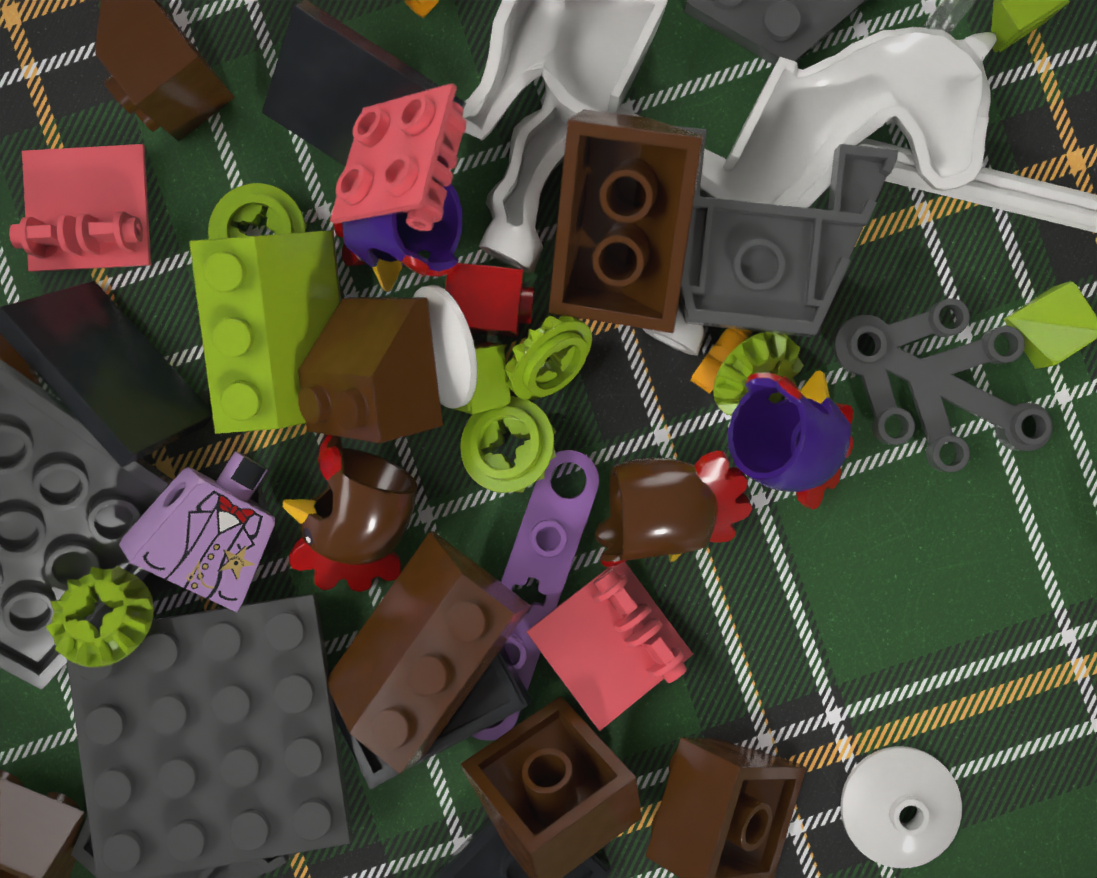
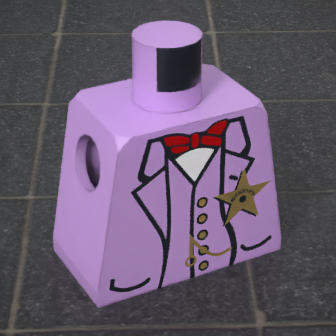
(205, 532)

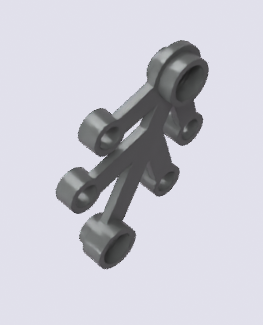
(932, 381)

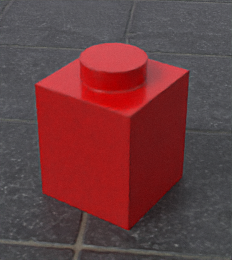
(491, 298)

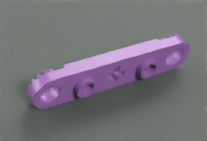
(543, 552)

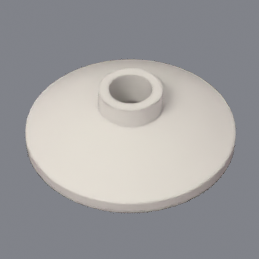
(452, 347)
(882, 788)

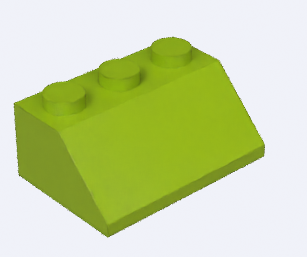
(259, 319)

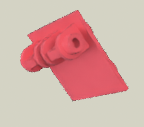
(402, 159)
(84, 208)
(610, 644)

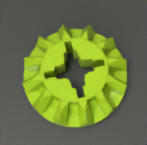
(249, 205)
(560, 339)
(757, 354)
(485, 433)
(121, 629)

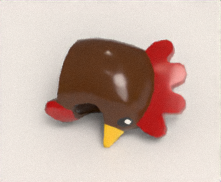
(671, 507)
(355, 521)

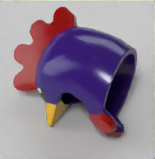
(390, 243)
(794, 441)

